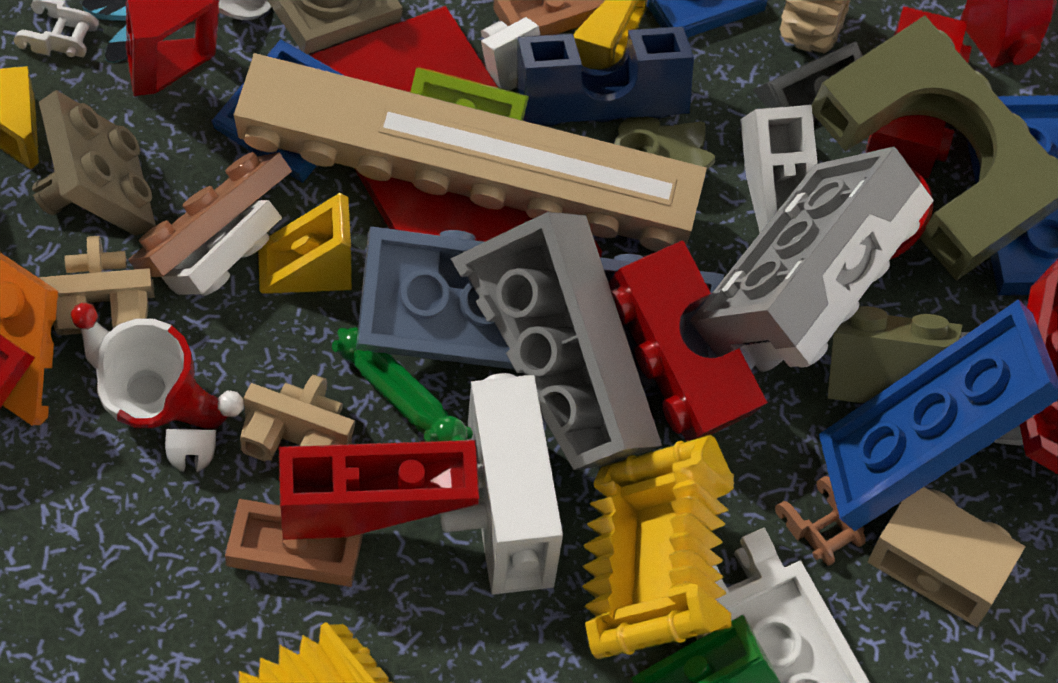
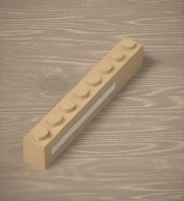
(466, 152)

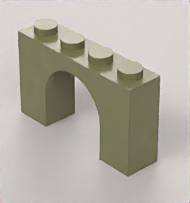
(927, 76)

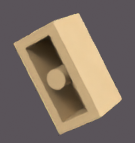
(946, 554)

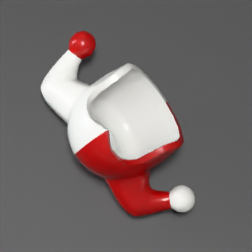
(149, 374)

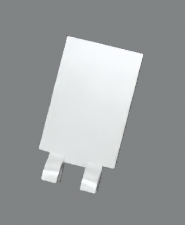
(788, 617)

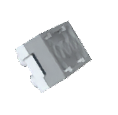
(814, 260)

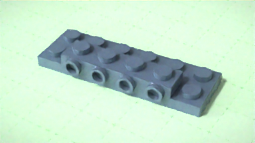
(425, 309)

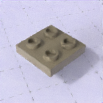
(331, 22)
(93, 166)

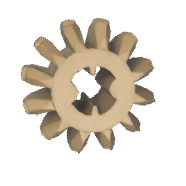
(813, 23)

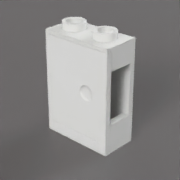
(514, 485)

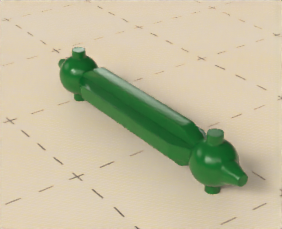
(402, 390)

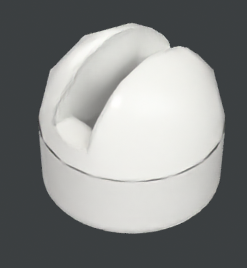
(190, 442)

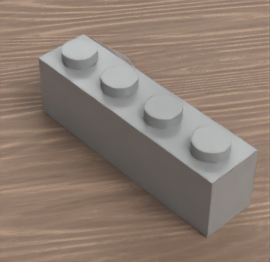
(563, 327)

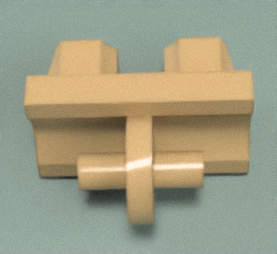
(124, 289)
(294, 415)

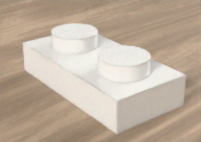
(209, 264)

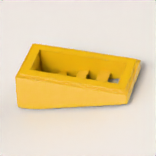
(605, 32)

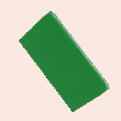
(718, 657)

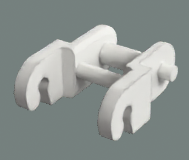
(48, 41)

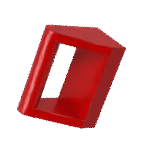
(159, 63)

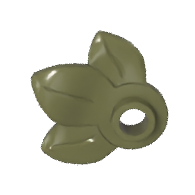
(676, 142)

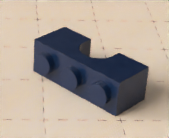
(645, 82)

